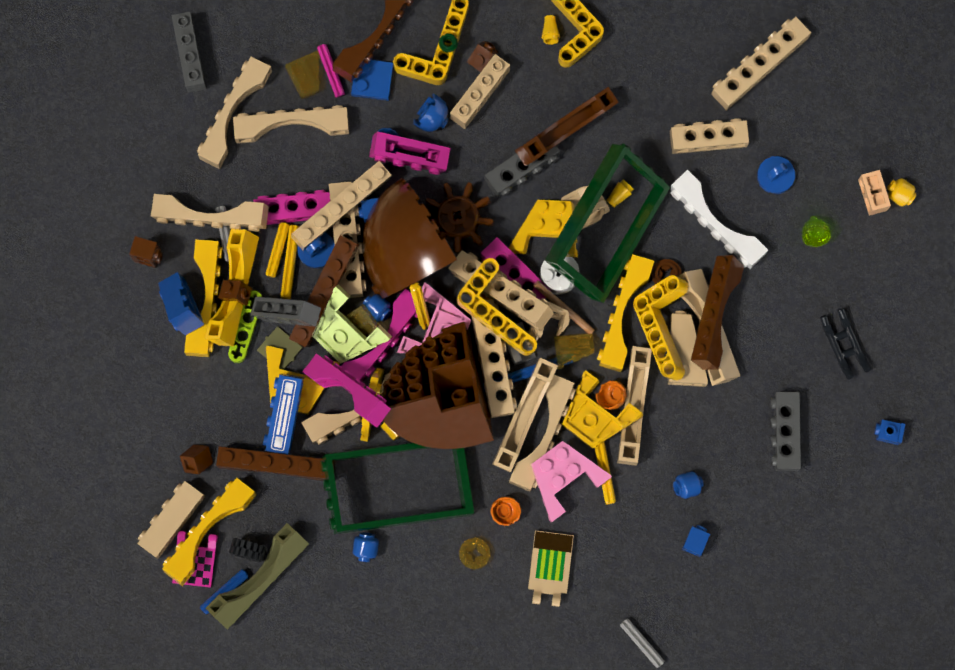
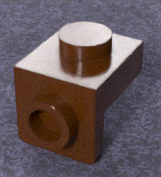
(482, 55)
(235, 291)

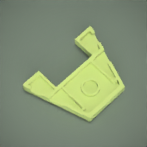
(340, 335)

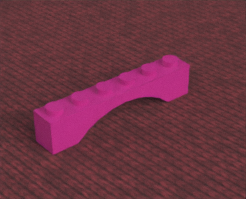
(403, 314)
(365, 403)

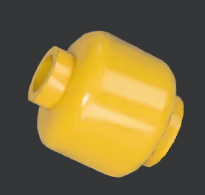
(901, 192)

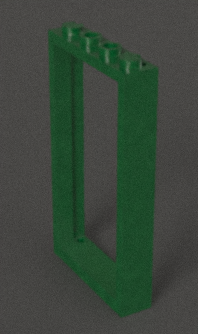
(584, 209)
(333, 504)

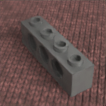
(188, 52)
(510, 166)
(285, 311)
(790, 401)

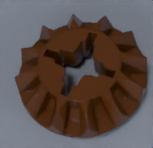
(664, 264)

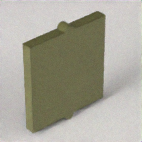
(281, 340)

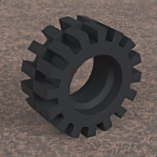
(247, 550)

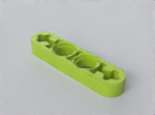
(243, 326)

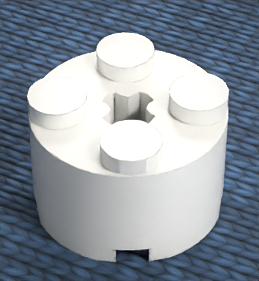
(556, 284)

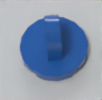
(776, 175)
(317, 252)

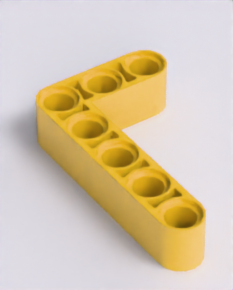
(584, 29)
(436, 65)
(492, 312)
(658, 326)

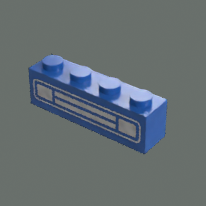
(284, 413)

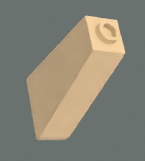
(684, 338)

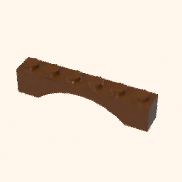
(352, 59)
(566, 126)
(329, 278)
(708, 342)
(270, 463)

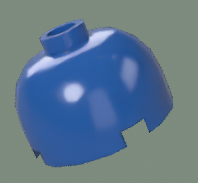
(432, 114)

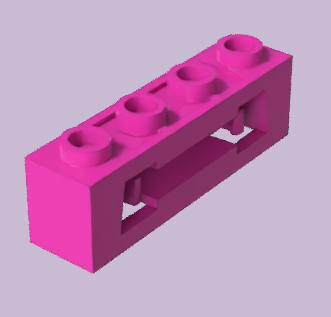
(439, 157)

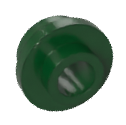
(448, 37)

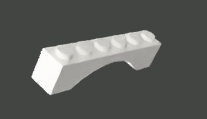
(746, 248)

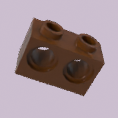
(145, 252)

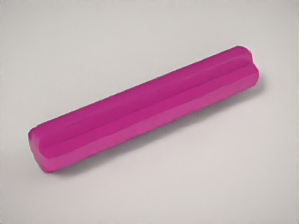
(328, 65)

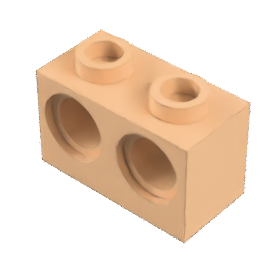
(874, 192)

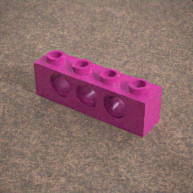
(302, 213)
(498, 249)

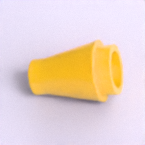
(550, 30)
(620, 192)

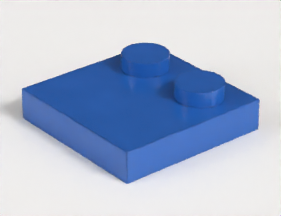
(374, 81)

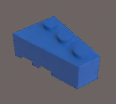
(180, 304)

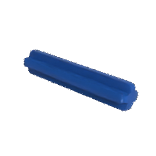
(233, 583)

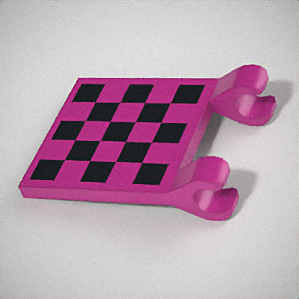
(203, 563)

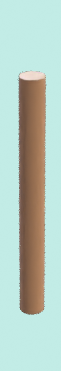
(555, 300)

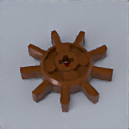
(459, 206)

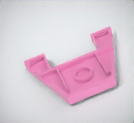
(443, 317)
(558, 469)

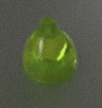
(815, 232)

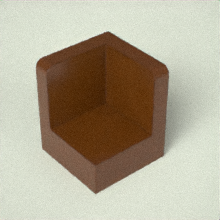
(196, 459)

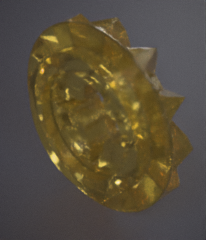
(468, 546)

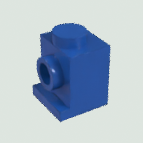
(894, 438)

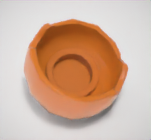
(611, 395)
(505, 511)

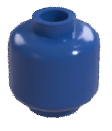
(378, 307)
(688, 485)
(365, 546)

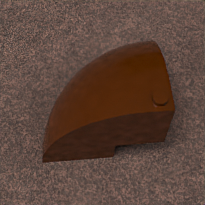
(401, 241)
(439, 393)

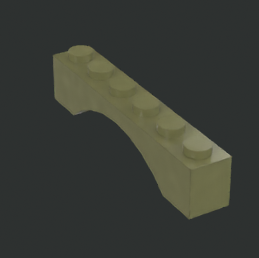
(231, 605)

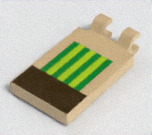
(550, 565)

